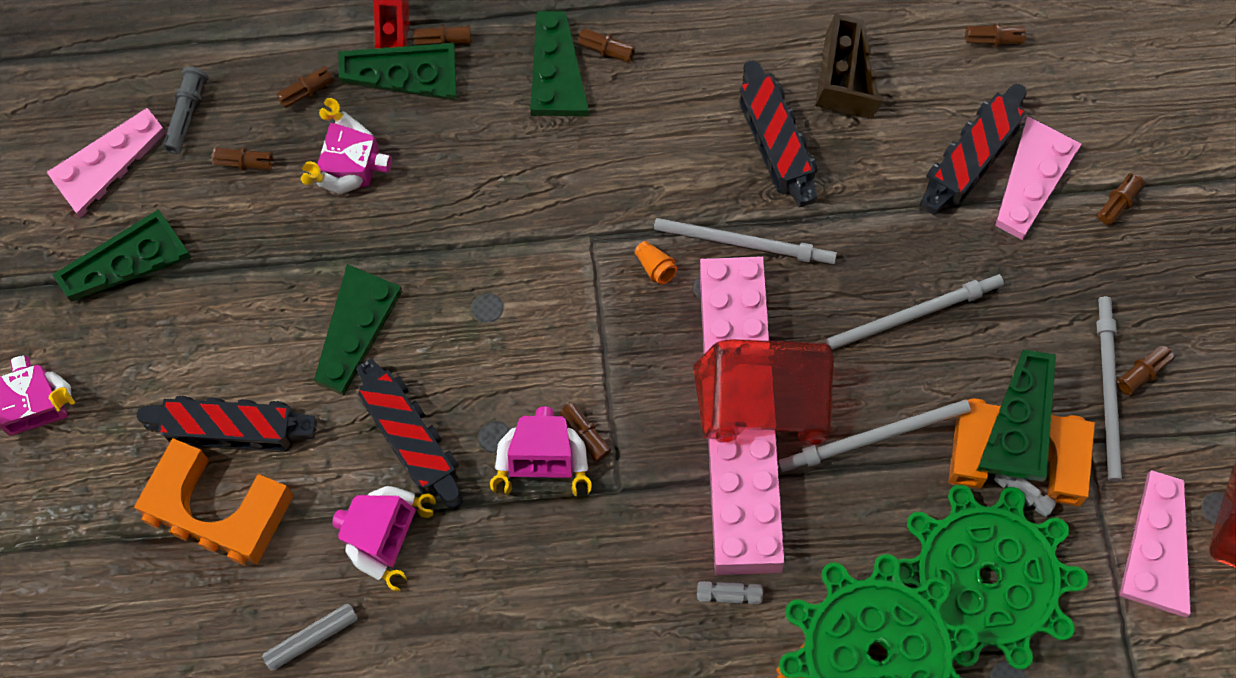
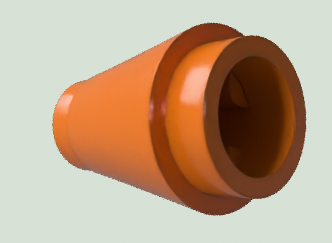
(657, 264)

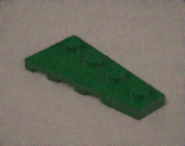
(406, 69)
(556, 74)
(128, 255)
(356, 322)
(1022, 426)

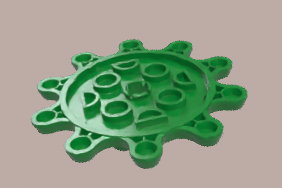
(1020, 555)
(875, 613)

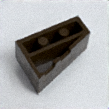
(846, 70)

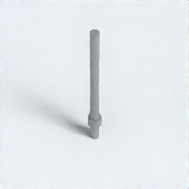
(804, 251)
(970, 292)
(1106, 331)
(812, 455)

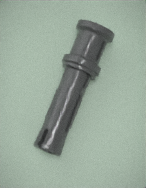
(187, 99)

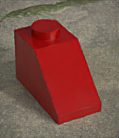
(391, 23)

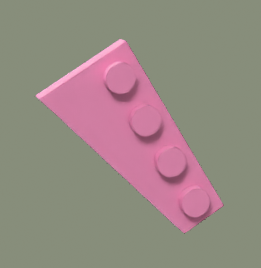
(95, 167)
(1037, 169)
(1158, 551)

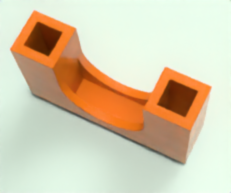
(1068, 452)
(240, 535)

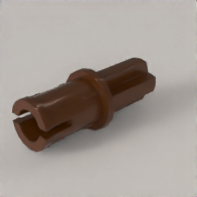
(995, 34)
(443, 35)
(606, 45)
(305, 87)
(242, 158)
(1121, 198)
(1144, 370)
(593, 442)

